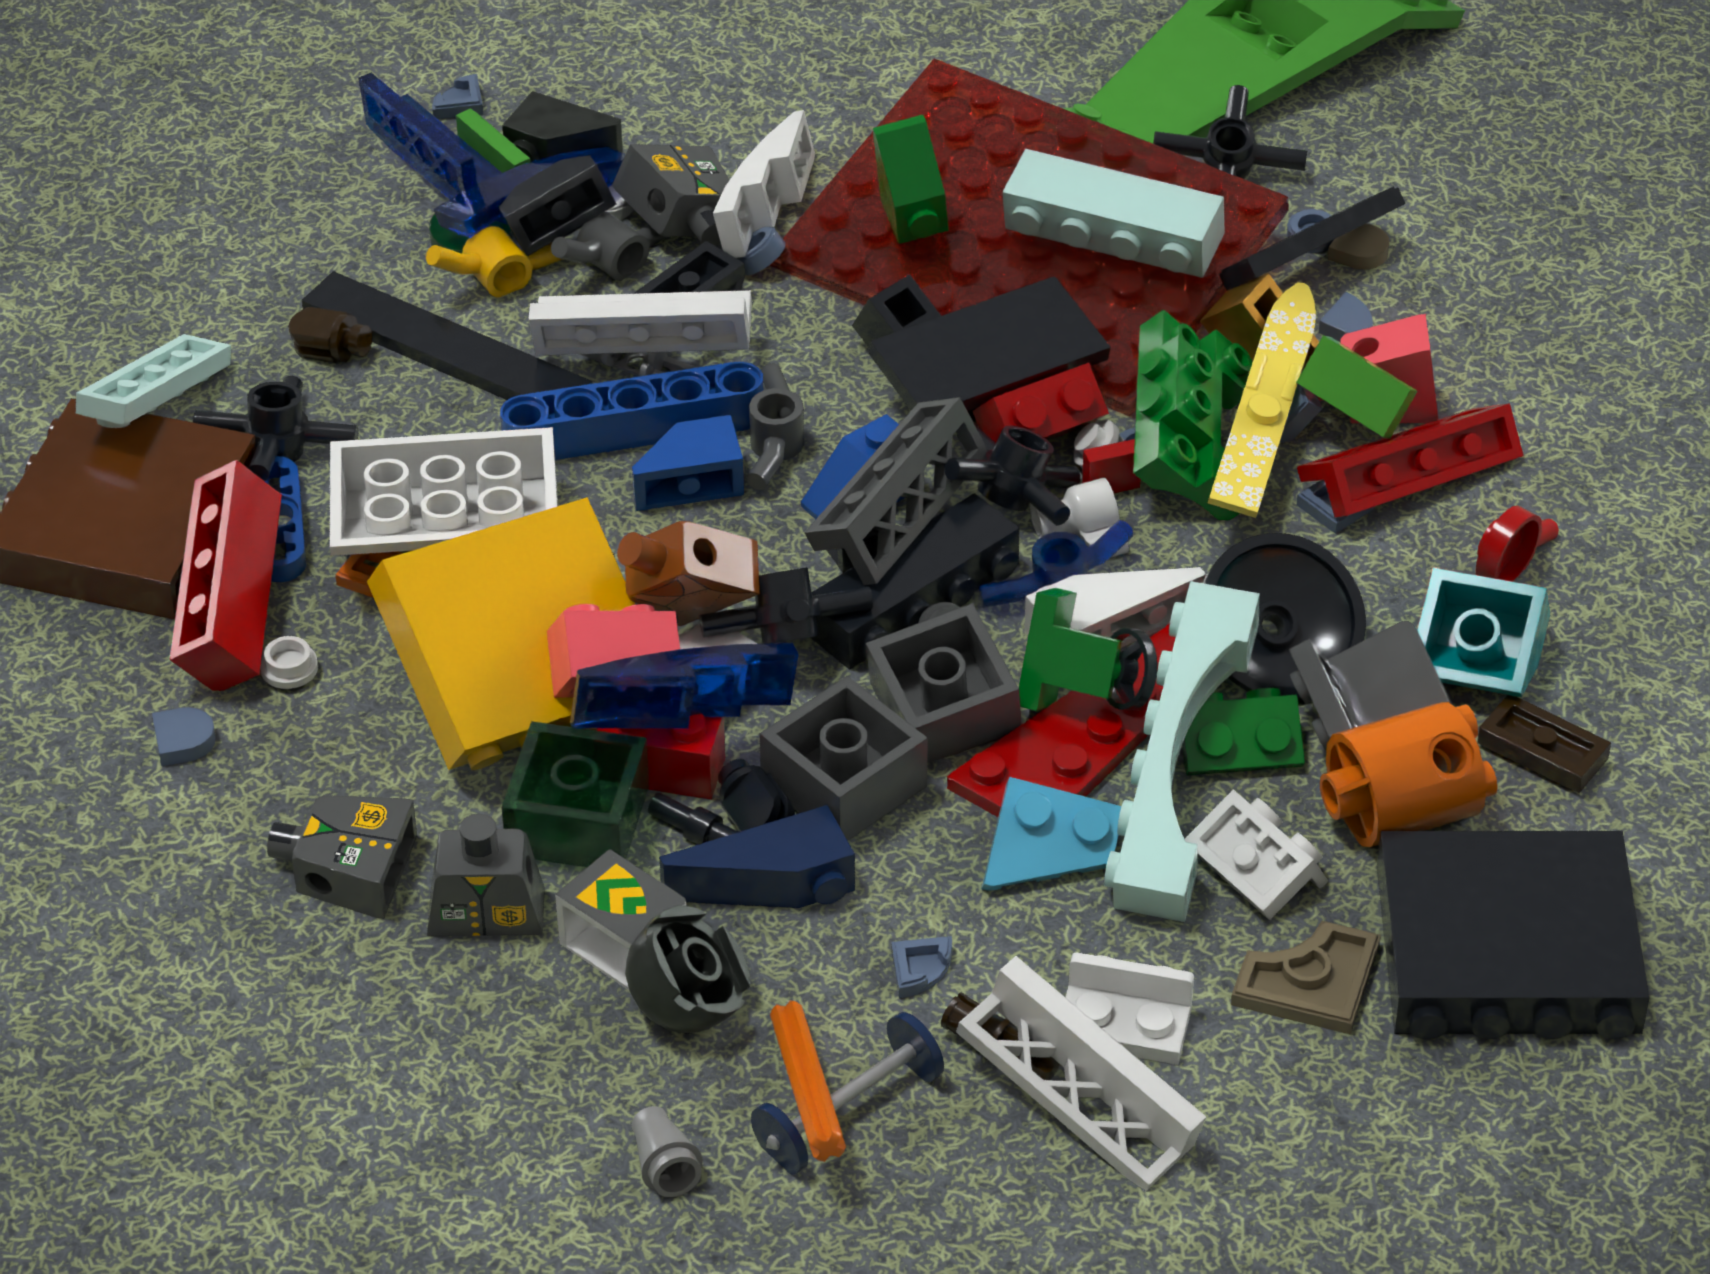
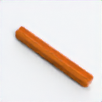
(807, 1081)

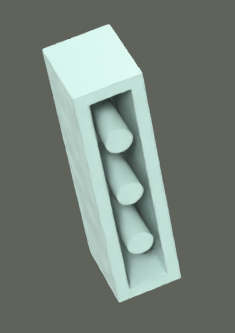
(1114, 212)

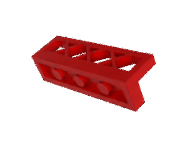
(1416, 458)

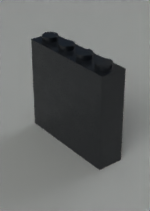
(1511, 934)

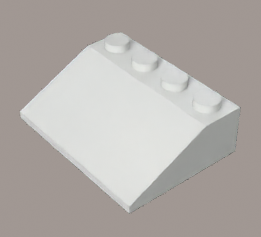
(435, 487)

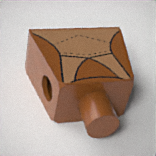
(689, 569)

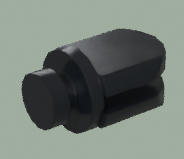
(751, 795)

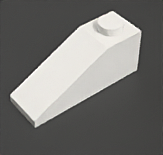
(1123, 600)

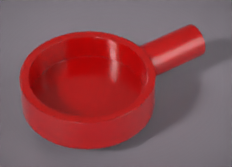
(1512, 542)

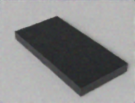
(990, 347)

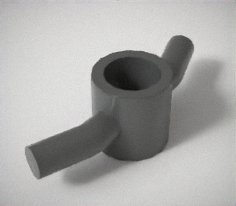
(608, 246)
(774, 426)

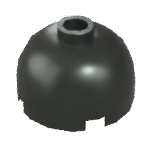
(686, 971)

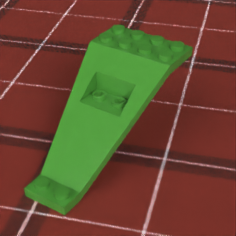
(1268, 46)

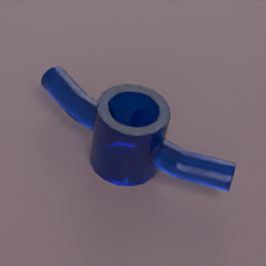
(1055, 559)

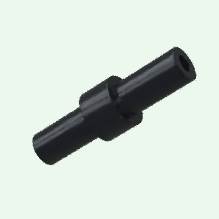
(697, 824)

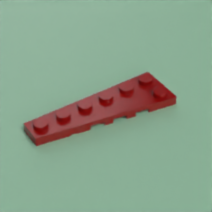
(1061, 747)

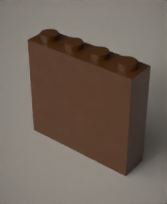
(111, 509)

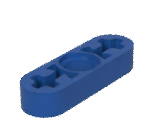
(293, 531)

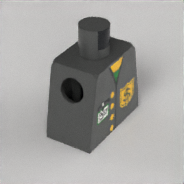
(673, 188)
(349, 850)
(485, 882)

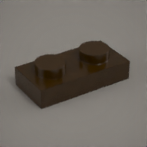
(1544, 743)

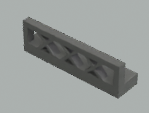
(893, 472)

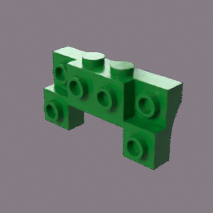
(1181, 404)

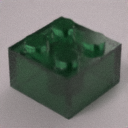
(577, 792)

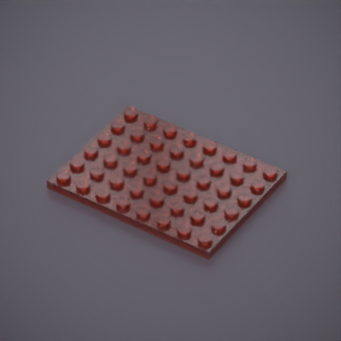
(977, 143)

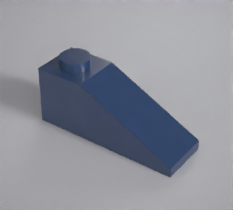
(770, 865)

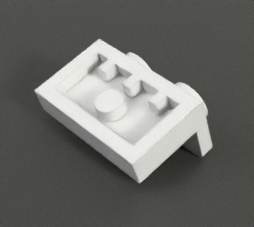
(1254, 855)
(1134, 1003)

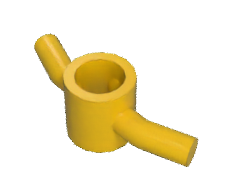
(492, 260)

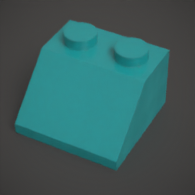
(1484, 630)

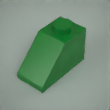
(910, 179)

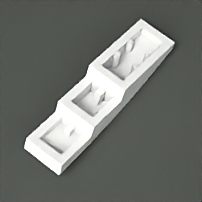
(763, 182)

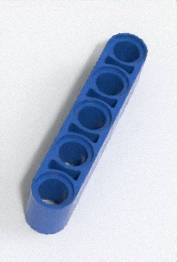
(634, 409)

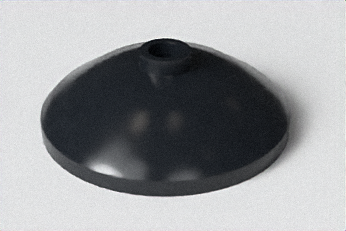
(1301, 593)

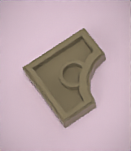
(1312, 982)

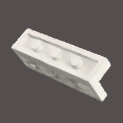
(641, 322)
(1096, 1060)

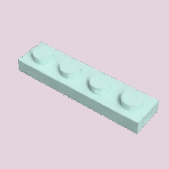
(152, 380)

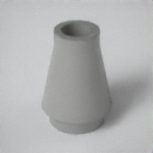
(666, 1156)

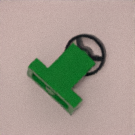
(1080, 659)

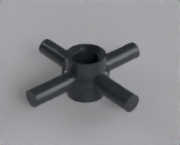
(1232, 142)

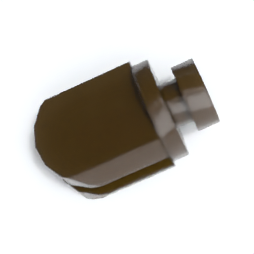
(329, 335)

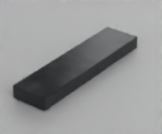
(1311, 237)

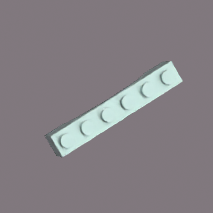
(1212, 641)

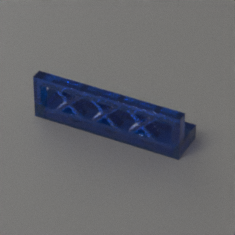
(422, 139)

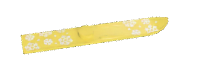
(1265, 403)

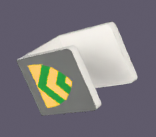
(607, 910)

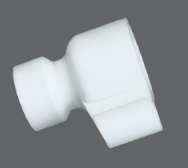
(1091, 515)

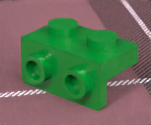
(1245, 734)

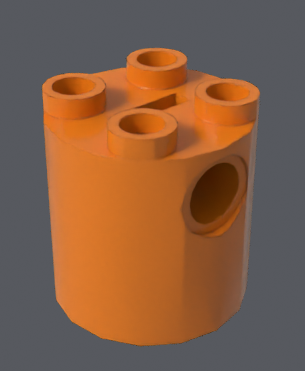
(1407, 772)

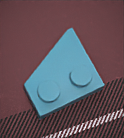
(1048, 835)

